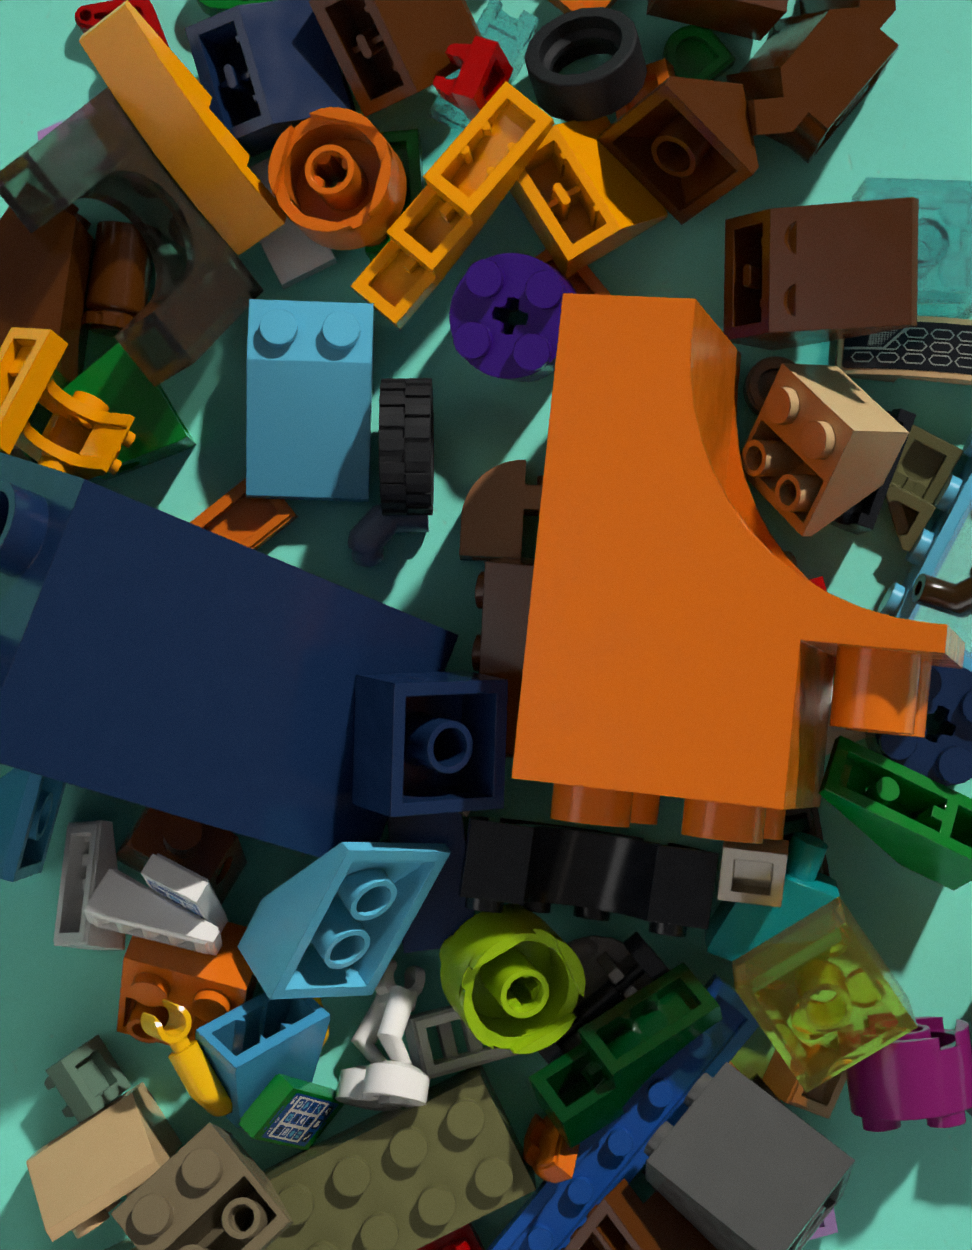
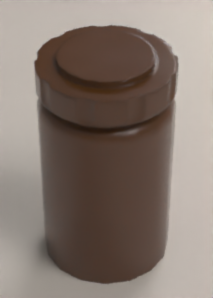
(117, 278)

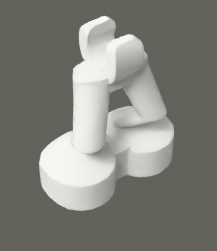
(393, 1082)

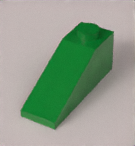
(902, 812)

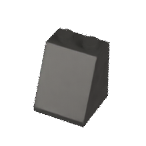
(746, 1167)

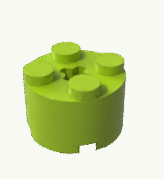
(511, 979)

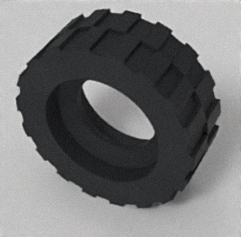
(406, 446)

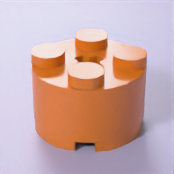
(323, 151)

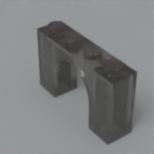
(198, 275)

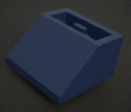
(266, 69)

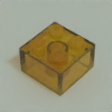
(823, 995)

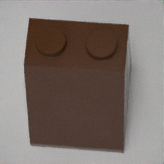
(47, 282)

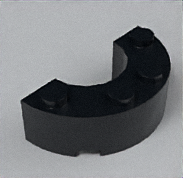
(587, 870)

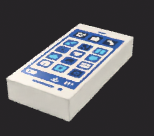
(184, 888)

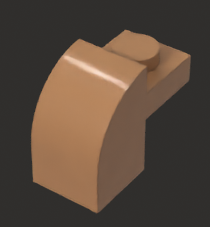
(495, 513)

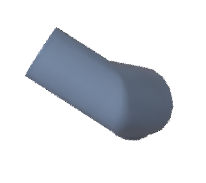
(376, 530)

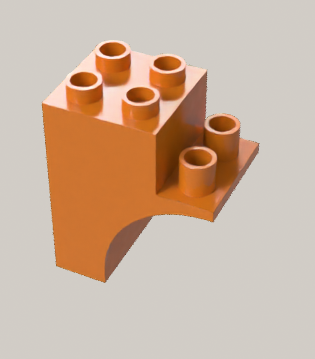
(664, 614)

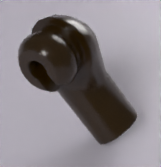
(944, 595)

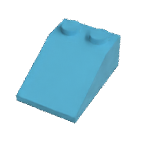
(309, 400)
(340, 919)

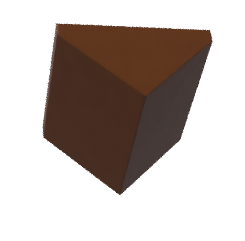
(686, 143)

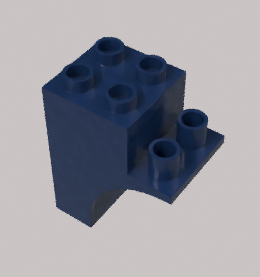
(186, 664)

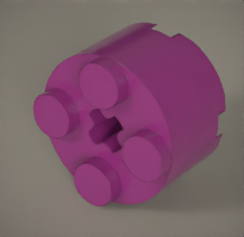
(915, 1078)

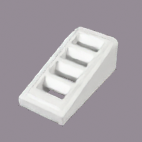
(86, 860)
(139, 911)
(452, 1061)

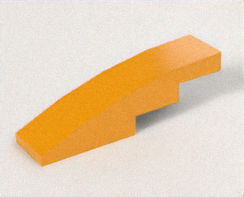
(180, 128)
(454, 205)

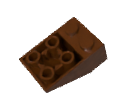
(821, 272)

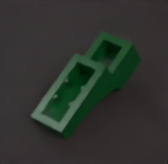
(622, 1052)

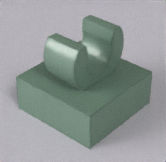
(87, 1079)

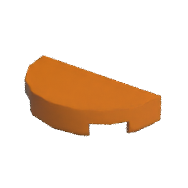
(548, 1151)

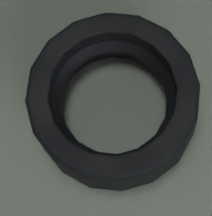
(595, 91)

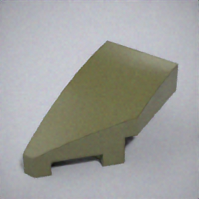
(917, 483)

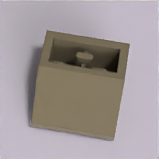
(205, 1200)

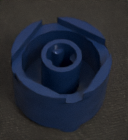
(943, 755)

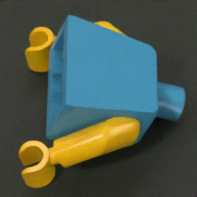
(243, 1049)

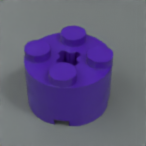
(482, 311)

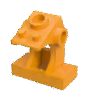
(81, 431)

